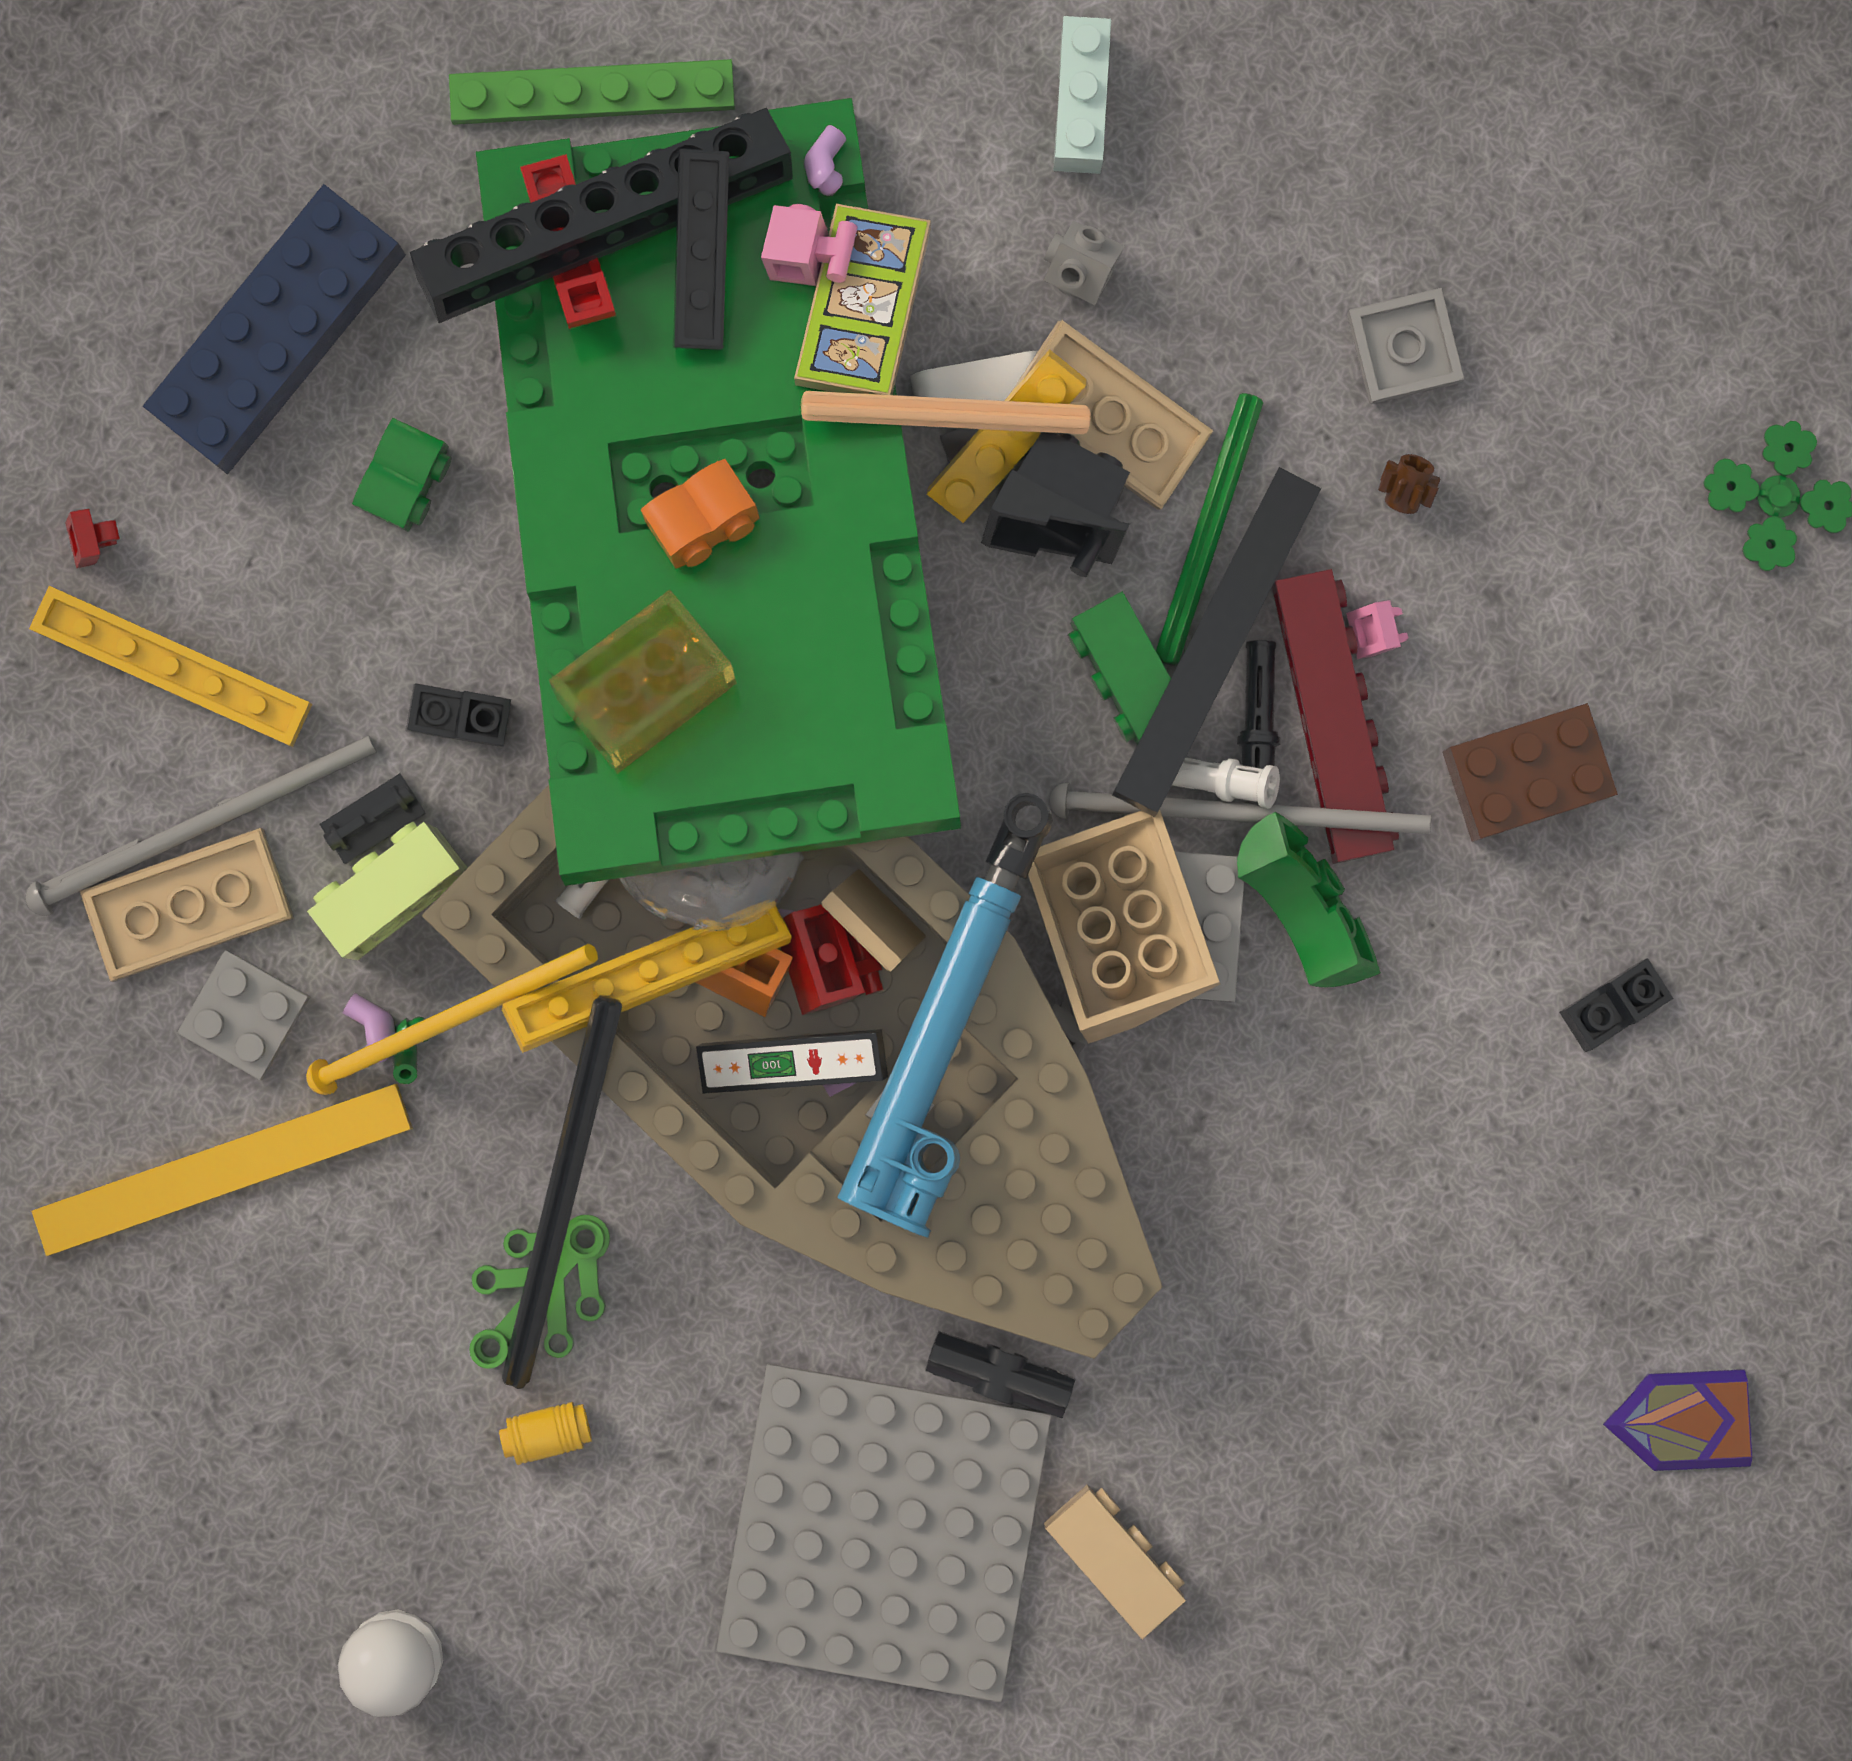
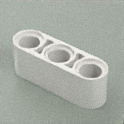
(976, 380)

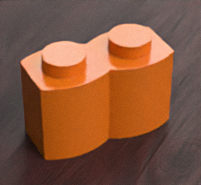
(701, 514)

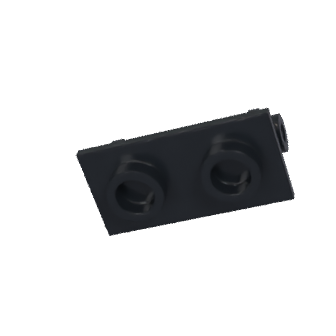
(372, 819)

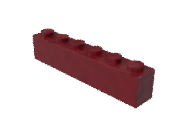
(1332, 708)

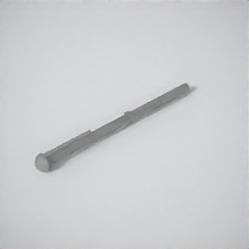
(1063, 800)
(41, 896)

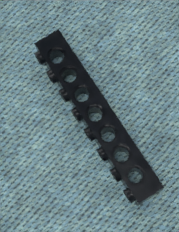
(589, 235)

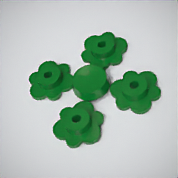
(1779, 496)

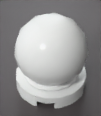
(390, 1663)

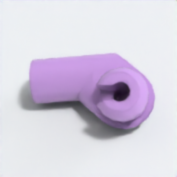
(820, 164)

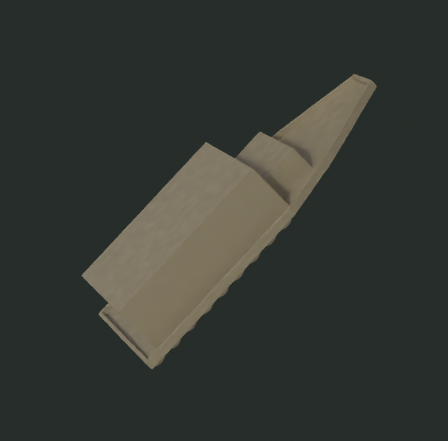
(1032, 1219)

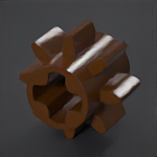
(1409, 484)

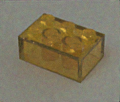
(643, 681)

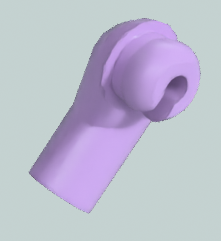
(376, 1020)

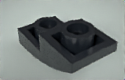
(458, 715)
(1616, 1005)

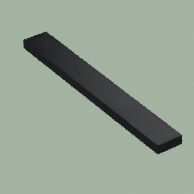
(1216, 642)

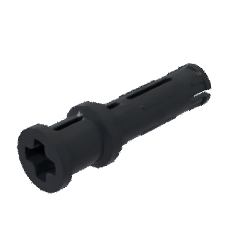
(1259, 656)

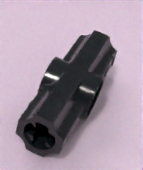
(1000, 1374)

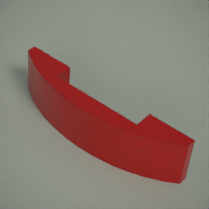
(584, 288)

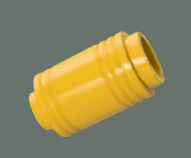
(545, 1433)

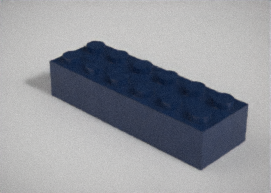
(275, 329)

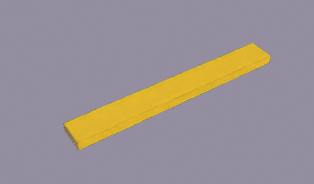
(221, 1169)

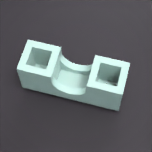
(1082, 94)

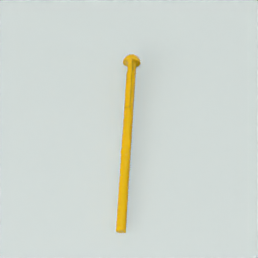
(322, 1075)

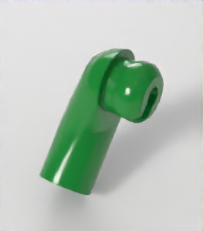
(406, 1061)

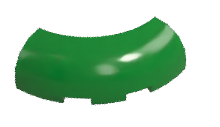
(1307, 902)

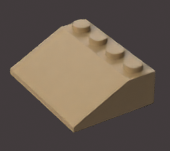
(1121, 924)

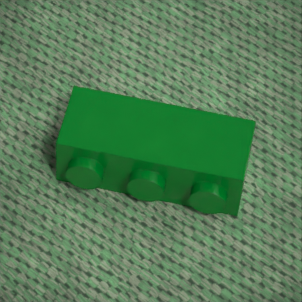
(1123, 662)

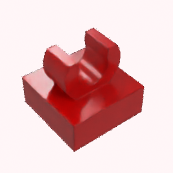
(89, 537)

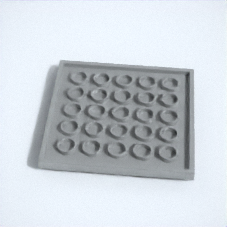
(884, 1532)

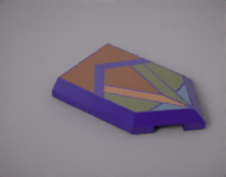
(1687, 1420)

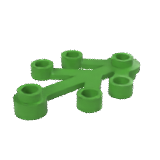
(556, 1313)

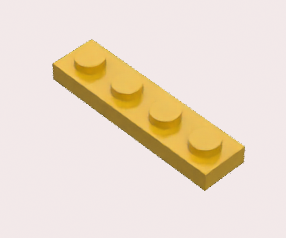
(995, 452)

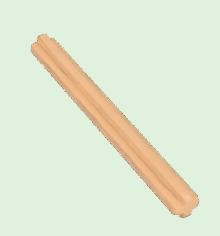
(945, 412)

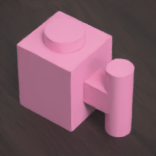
(800, 244)

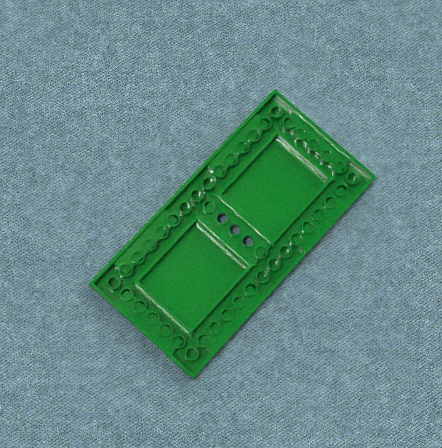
(815, 608)

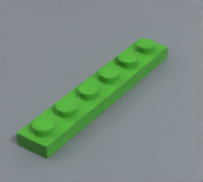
(591, 91)

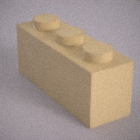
(1116, 1560)

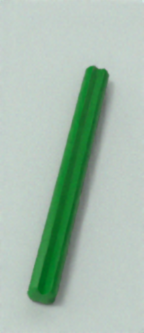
(1208, 528)

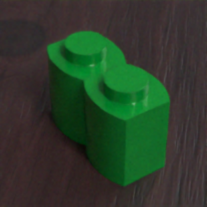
(401, 475)

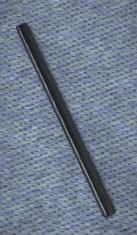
(562, 1190)

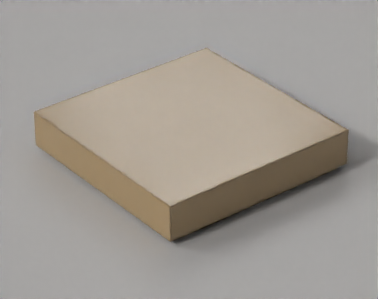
(873, 920)

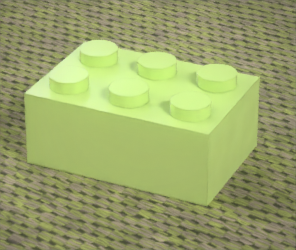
(386, 890)

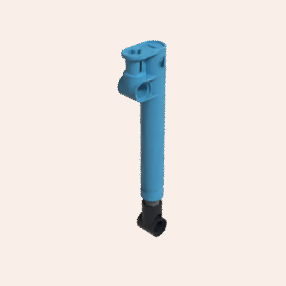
(889, 1161)

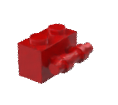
(827, 961)

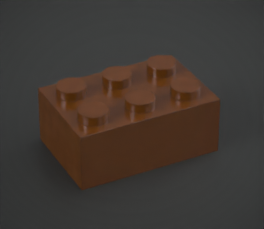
(1529, 772)

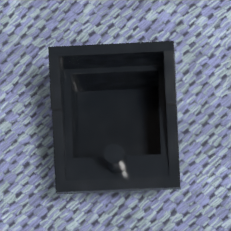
(1060, 504)

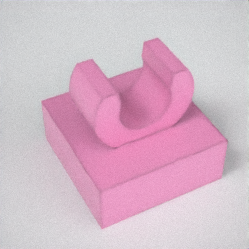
(1376, 628)

